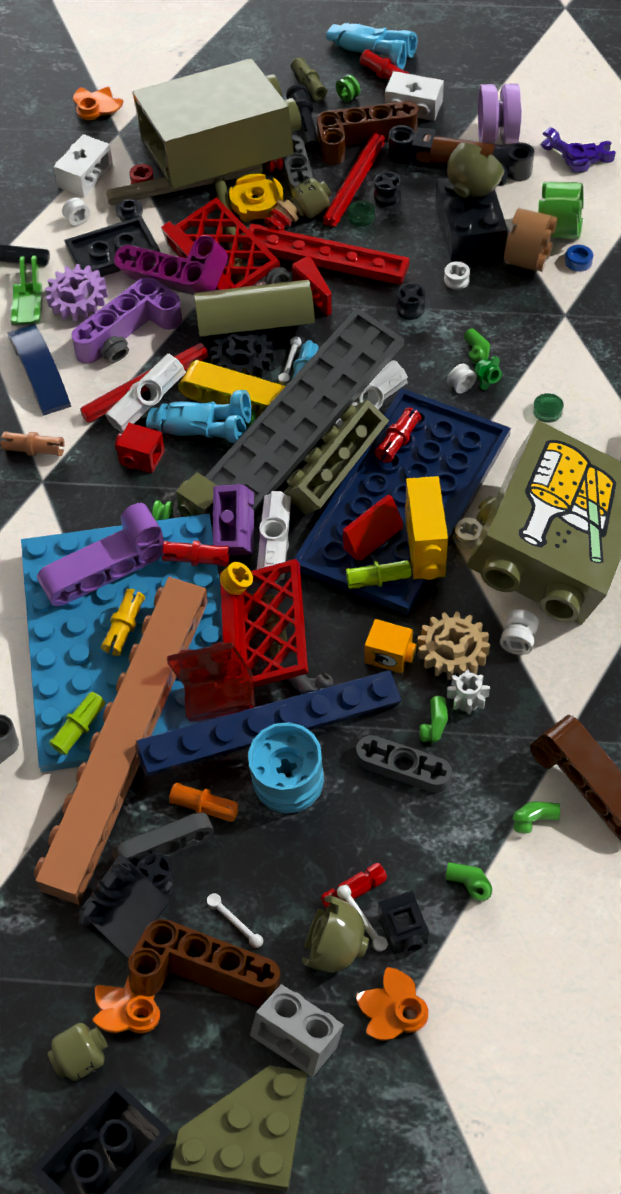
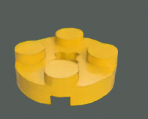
(255, 208)

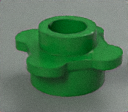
(488, 372)

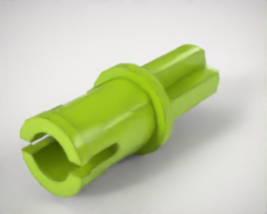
(377, 574)
(77, 723)

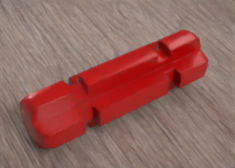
(360, 882)

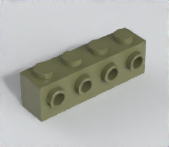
(335, 457)

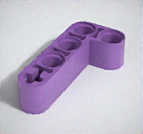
(124, 315)
(105, 560)

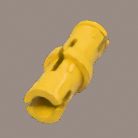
(123, 622)

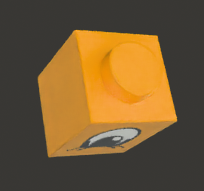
(389, 646)

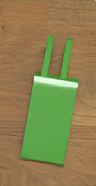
(27, 296)

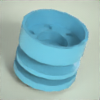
(284, 750)

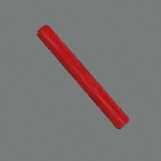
(353, 180)
(105, 402)

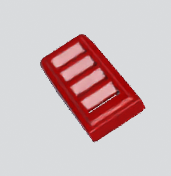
(306, 270)

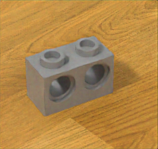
(296, 1030)

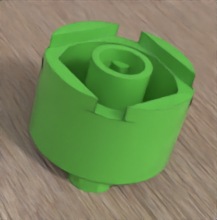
(566, 203)

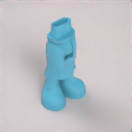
(358, 38)
(202, 418)

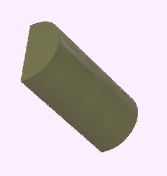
(254, 307)

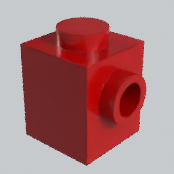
(139, 447)

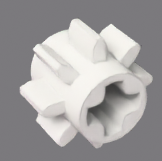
(468, 692)

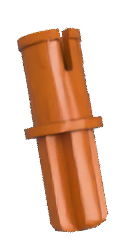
(203, 802)

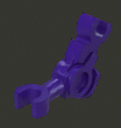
(577, 155)

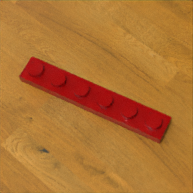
(332, 254)

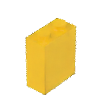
(426, 527)

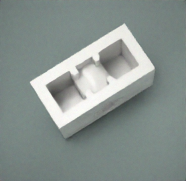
(423, 91)
(83, 165)

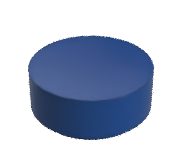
(579, 258)

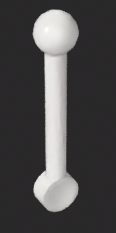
(284, 378)
(214, 902)
(379, 943)

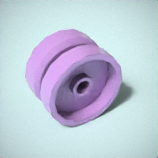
(499, 114)

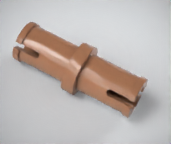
(32, 443)

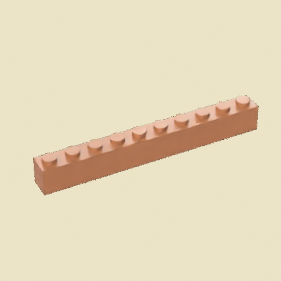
(113, 757)

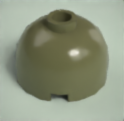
(473, 172)
(335, 937)

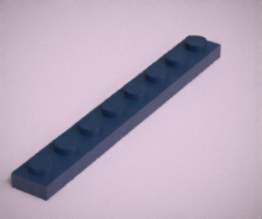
(238, 729)

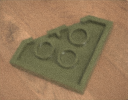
(247, 1133)

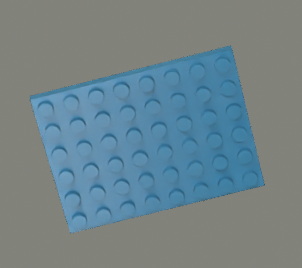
(69, 637)

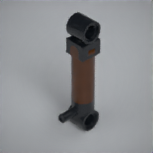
(428, 148)

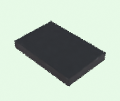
(99, 246)

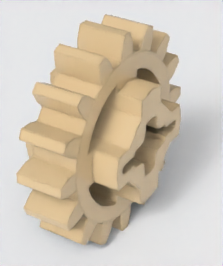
(453, 645)

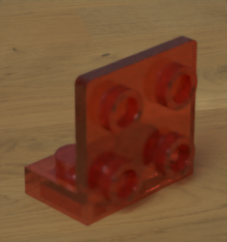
(214, 681)

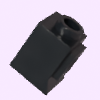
(409, 938)

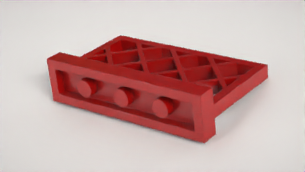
(182, 243)
(236, 623)

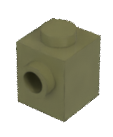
(196, 496)

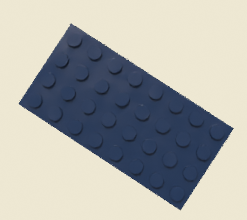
(442, 444)

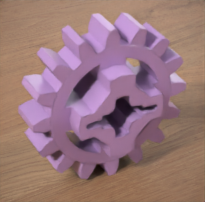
(76, 292)

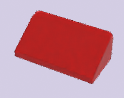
(372, 528)

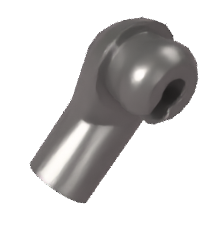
(305, 685)

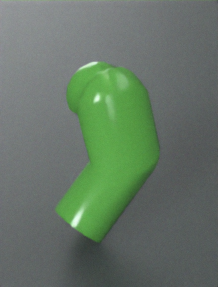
(479, 344)
(439, 718)
(533, 811)
(472, 878)

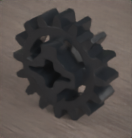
(242, 352)

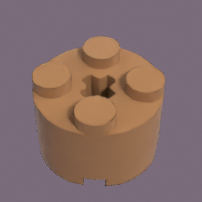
(529, 240)

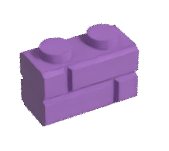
(233, 518)

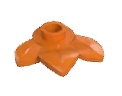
(94, 104)
(388, 1005)
(120, 1008)

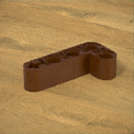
(357, 125)
(585, 766)
(251, 981)

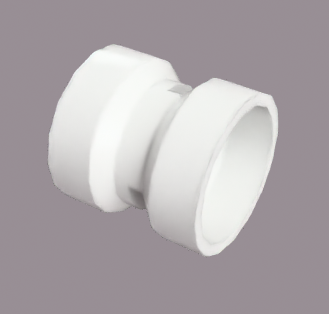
(518, 635)

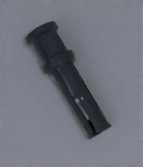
(305, 109)

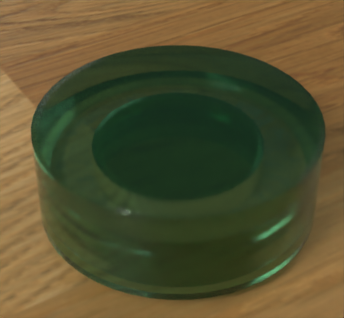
(361, 213)
(548, 407)

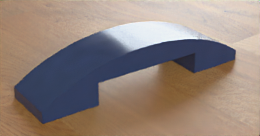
(40, 369)

